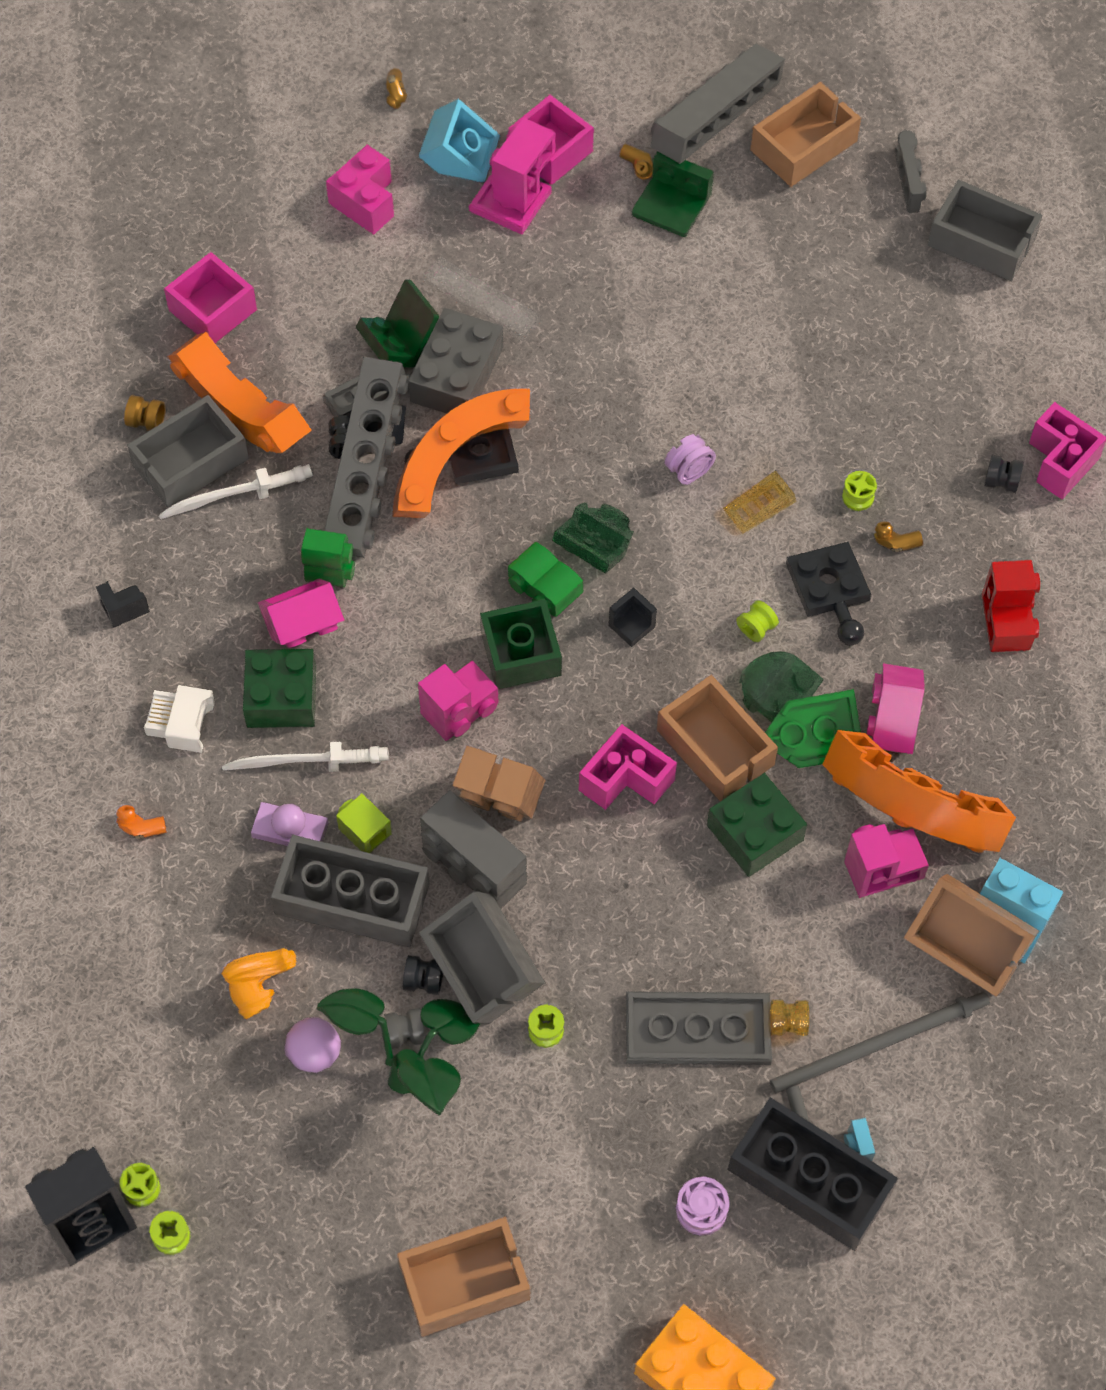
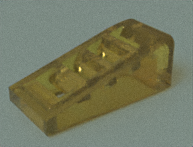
(763, 487)

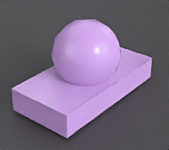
(280, 822)

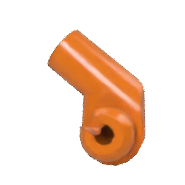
(137, 826)

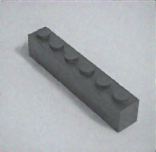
(716, 103)

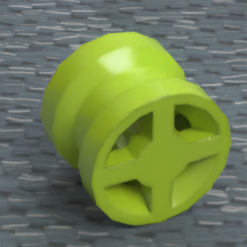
(855, 484)
(757, 621)
(542, 1033)
(134, 1178)
(175, 1238)

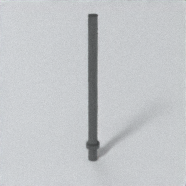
(962, 1007)

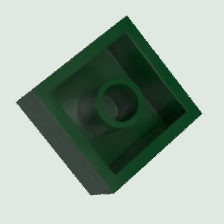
(521, 644)
(279, 688)
(756, 824)

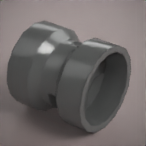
(405, 1028)

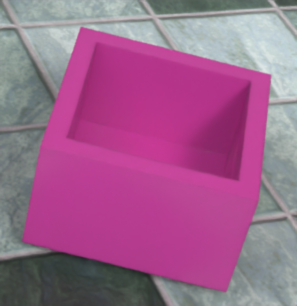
(572, 136)
(210, 298)
(301, 613)

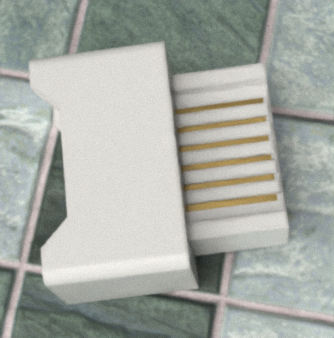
(179, 716)

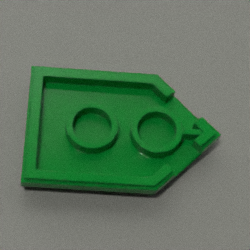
(809, 724)

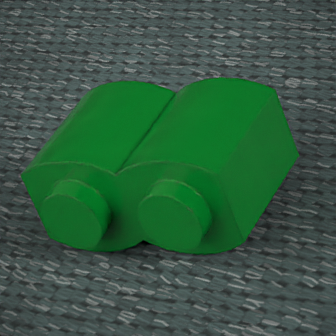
(327, 557)
(545, 577)

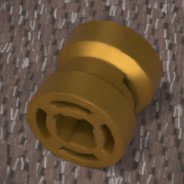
(144, 413)

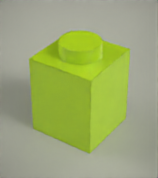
(363, 823)

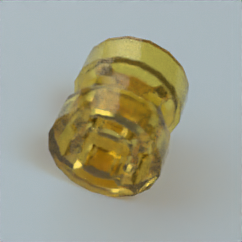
(797, 1017)

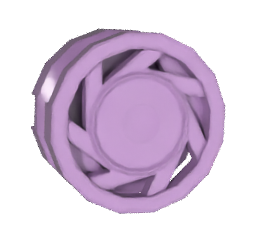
(690, 459)
(702, 1206)

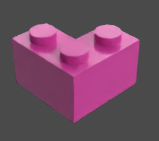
(519, 164)
(360, 189)
(1070, 449)
(456, 699)
(899, 703)
(626, 762)
(884, 859)

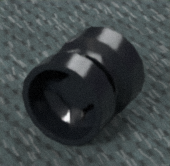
(337, 430)
(1004, 473)
(415, 973)

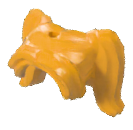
(248, 974)

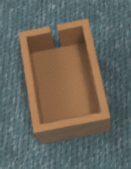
(804, 134)
(716, 738)
(507, 787)
(971, 934)
(464, 1276)

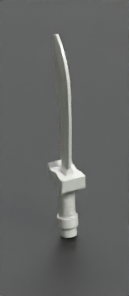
(261, 484)
(334, 757)

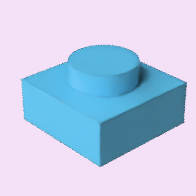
(860, 1138)

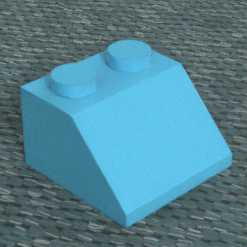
(459, 143)
(1022, 896)

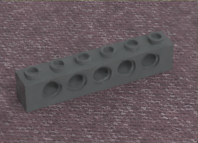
(374, 377)

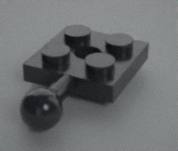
(473, 466)
(821, 597)

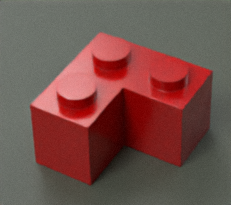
(1009, 605)

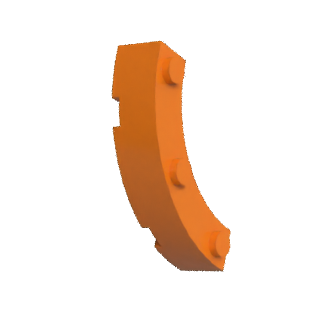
(472, 418)
(265, 424)
(915, 798)

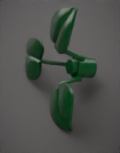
(429, 1080)

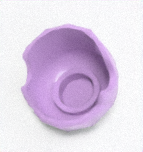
(312, 1045)

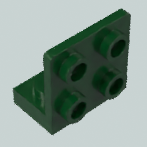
(674, 195)
(404, 330)

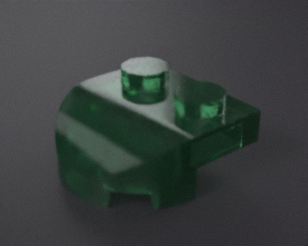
(596, 535)
(774, 680)

